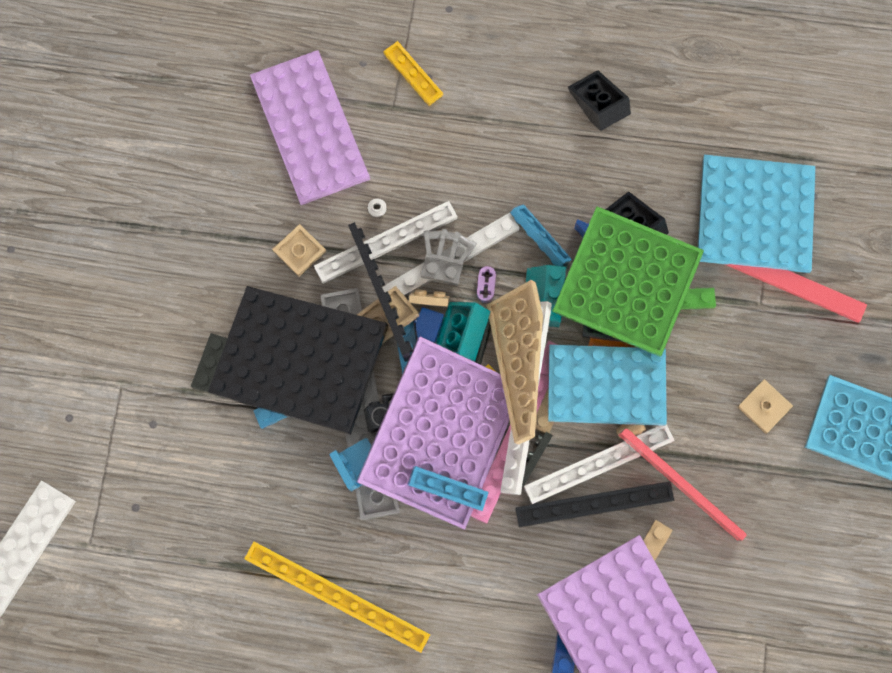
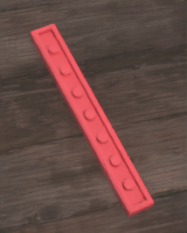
(807, 290)
(682, 484)

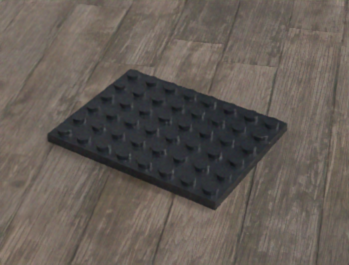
(298, 359)

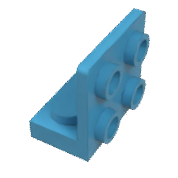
(351, 462)

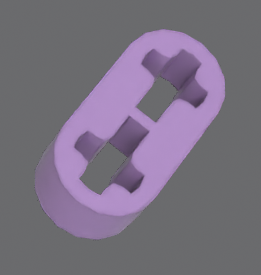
(481, 284)

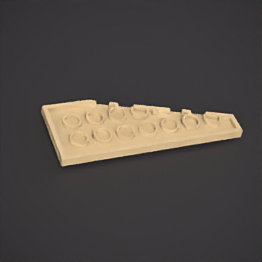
(517, 337)

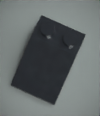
(600, 100)
(637, 211)

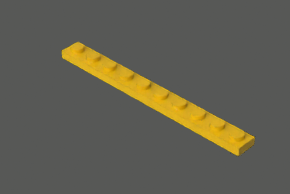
(337, 597)

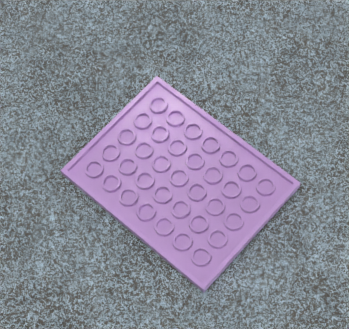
(443, 420)
(624, 617)

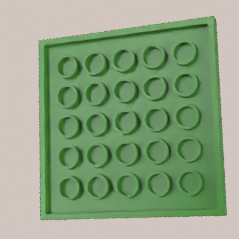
(628, 281)

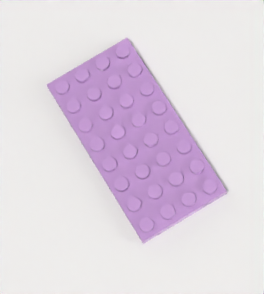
(309, 127)

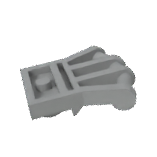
(445, 268)

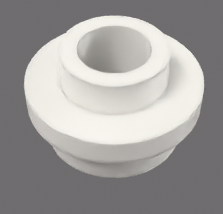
(377, 213)

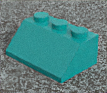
(549, 284)
(463, 328)

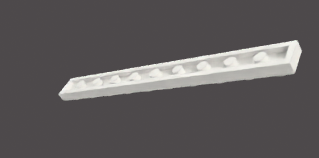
(517, 453)

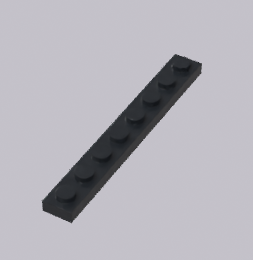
(384, 297)
(594, 504)

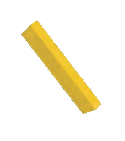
(413, 73)

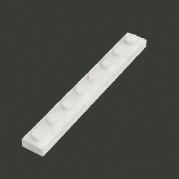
(484, 238)
(386, 241)
(595, 465)

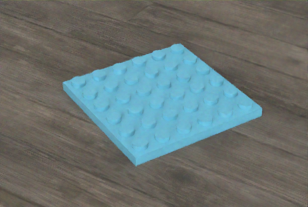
(757, 213)

